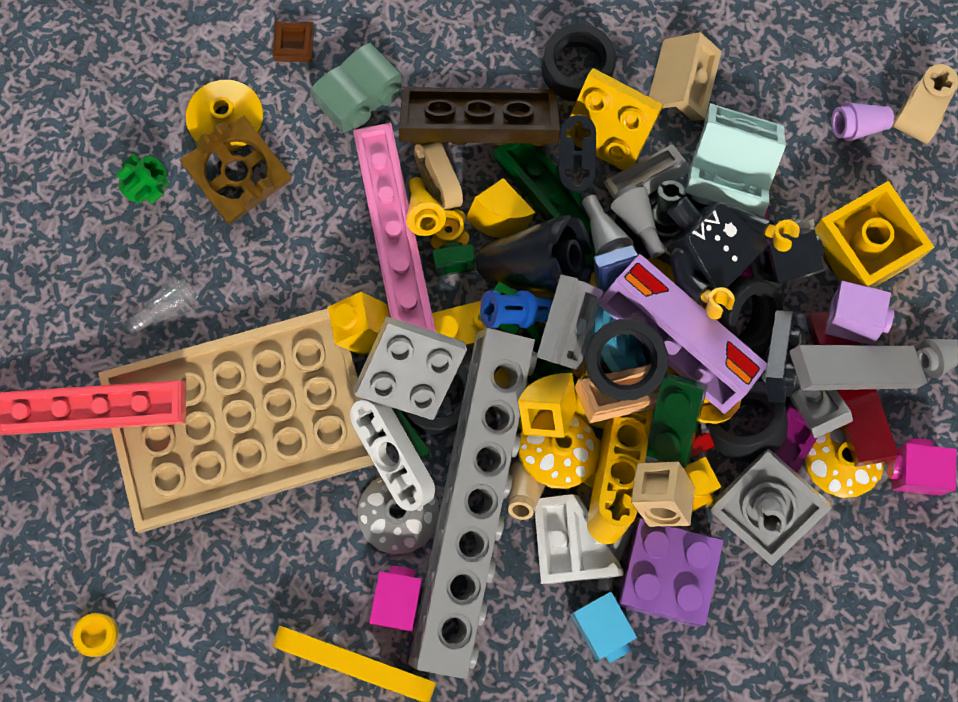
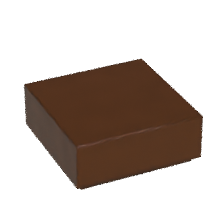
(293, 41)

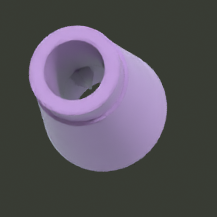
(860, 120)

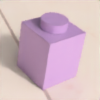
(859, 313)

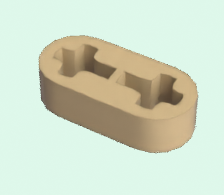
(438, 175)

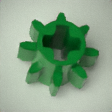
(142, 179)

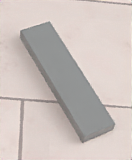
(857, 367)

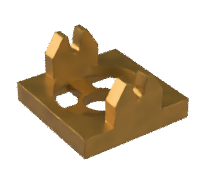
(244, 132)

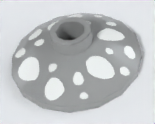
(393, 534)

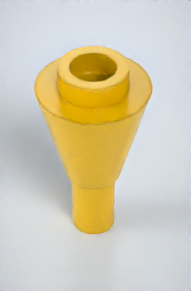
(424, 212)

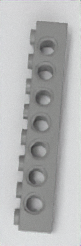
(455, 518)

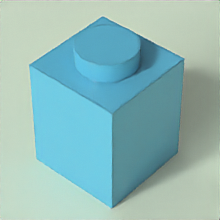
(604, 628)

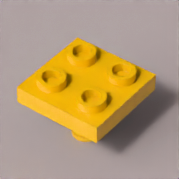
(620, 117)

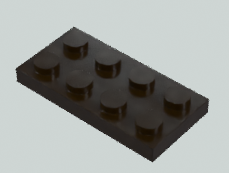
(479, 116)

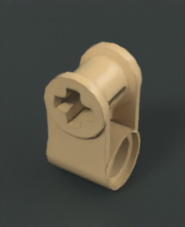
(927, 106)

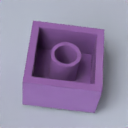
(669, 573)

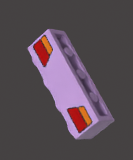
(695, 343)

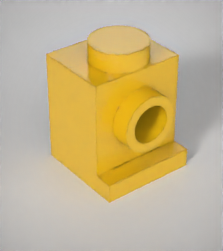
(704, 482)

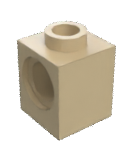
(663, 494)

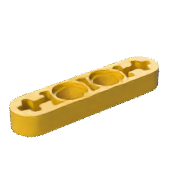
(354, 664)

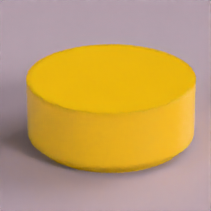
(95, 635)

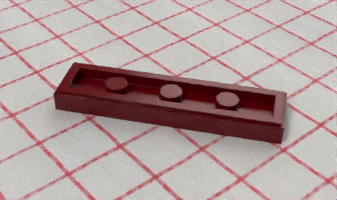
(869, 432)

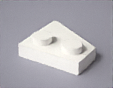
(566, 546)

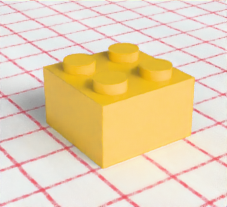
(872, 238)

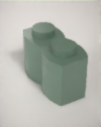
(357, 88)

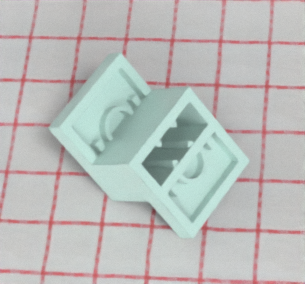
(735, 160)

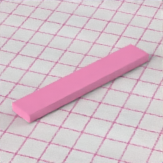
(388, 213)

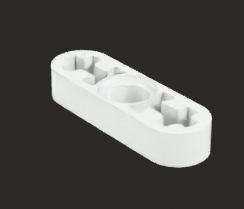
(397, 483)

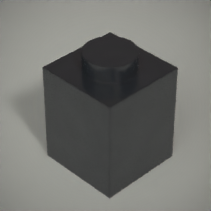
(796, 262)

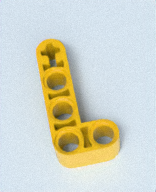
(619, 462)

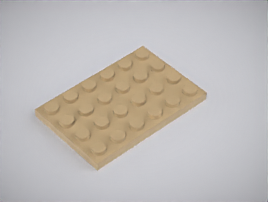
(259, 420)

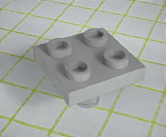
(409, 368)
(769, 506)

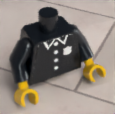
(718, 247)

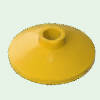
(240, 99)

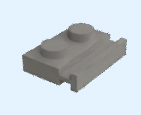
(569, 322)

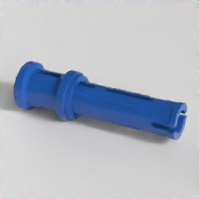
(523, 309)

